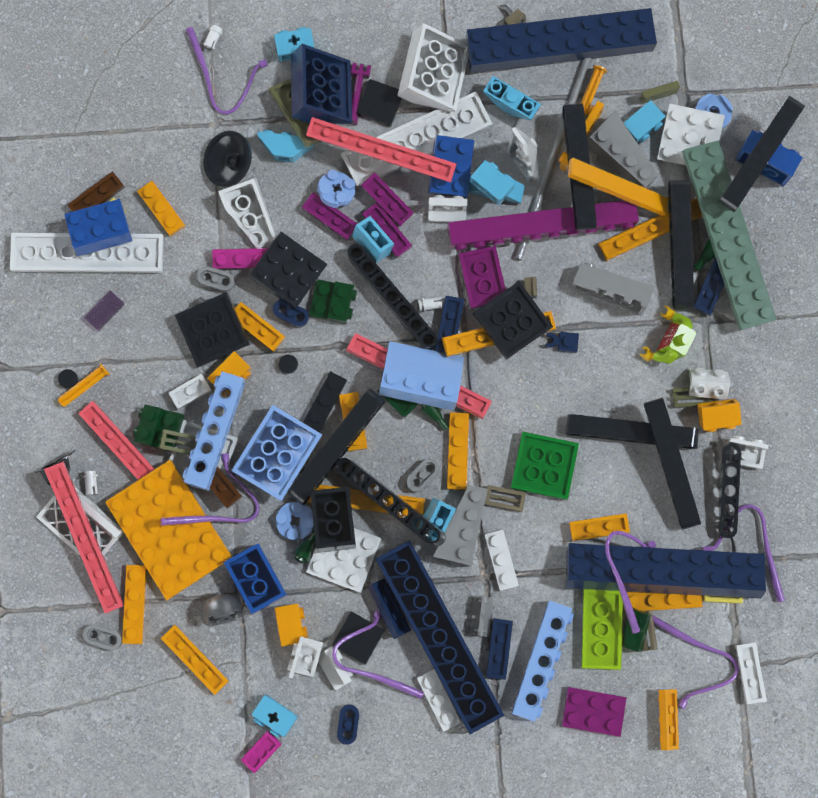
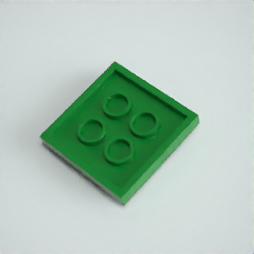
(544, 465)

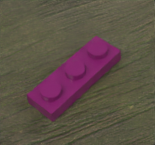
(387, 199)
(329, 216)
(400, 242)

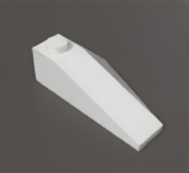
(522, 152)
(249, 211)

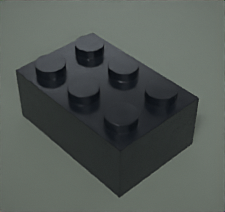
(333, 519)

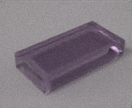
(104, 310)

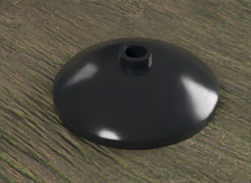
(220, 158)

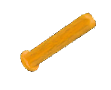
(592, 87)
(83, 385)

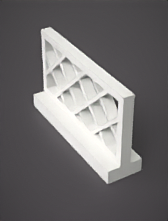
(94, 513)

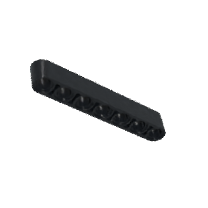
(577, 148)
(761, 154)
(681, 244)
(389, 288)
(625, 430)
(336, 446)
(672, 463)
(398, 505)

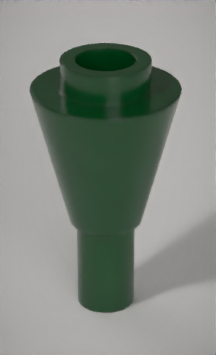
(706, 256)
(435, 415)
(304, 551)

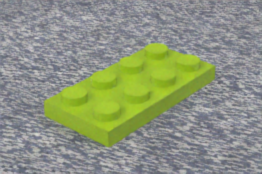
(602, 629)

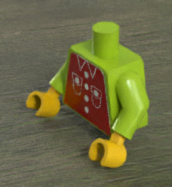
(675, 340)

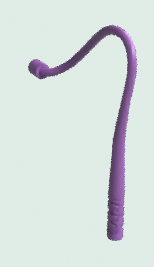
(197, 49)
(196, 519)
(772, 569)
(627, 604)
(672, 630)
(393, 683)

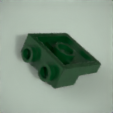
(333, 301)
(152, 423)

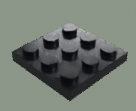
(287, 270)
(512, 320)
(212, 329)

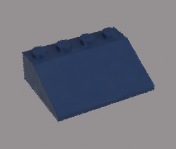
(320, 86)

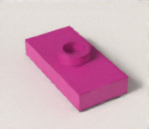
(261, 751)

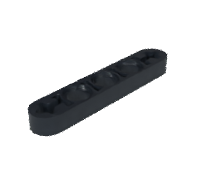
(735, 482)

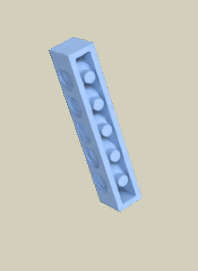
(223, 382)
(552, 611)

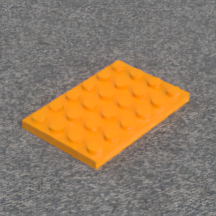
(171, 553)

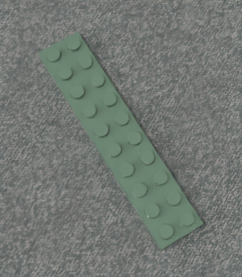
(729, 237)

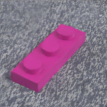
(237, 257)

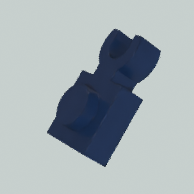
(566, 342)

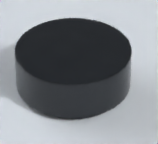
(288, 364)
(68, 378)

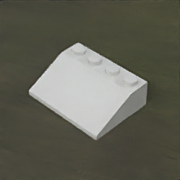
(433, 69)

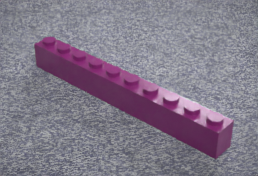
(537, 225)

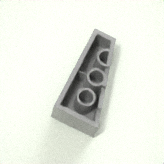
(622, 152)
(613, 288)
(463, 528)

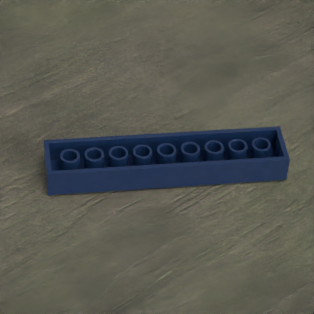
(560, 40)
(666, 570)
(440, 637)

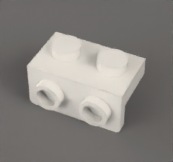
(447, 209)
(709, 383)
(751, 452)
(306, 657)
(335, 674)

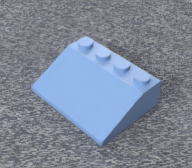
(421, 376)
(276, 453)

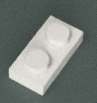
(190, 391)

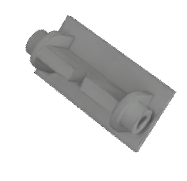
(481, 616)

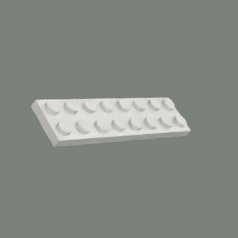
(420, 134)
(56, 254)

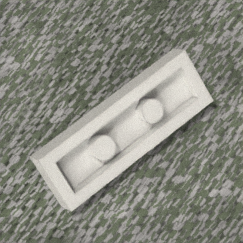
(501, 560)
(750, 673)
(438, 700)

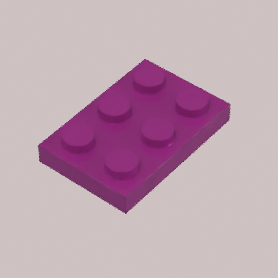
(481, 275)
(594, 711)

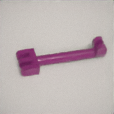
(359, 74)

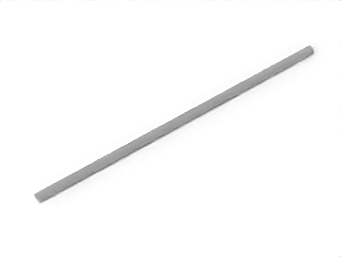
(554, 153)

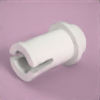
(213, 36)
(429, 304)
(90, 482)

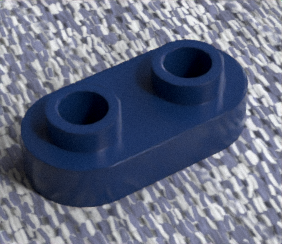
(291, 314)
(349, 724)

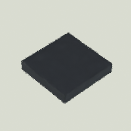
(379, 103)
(361, 645)

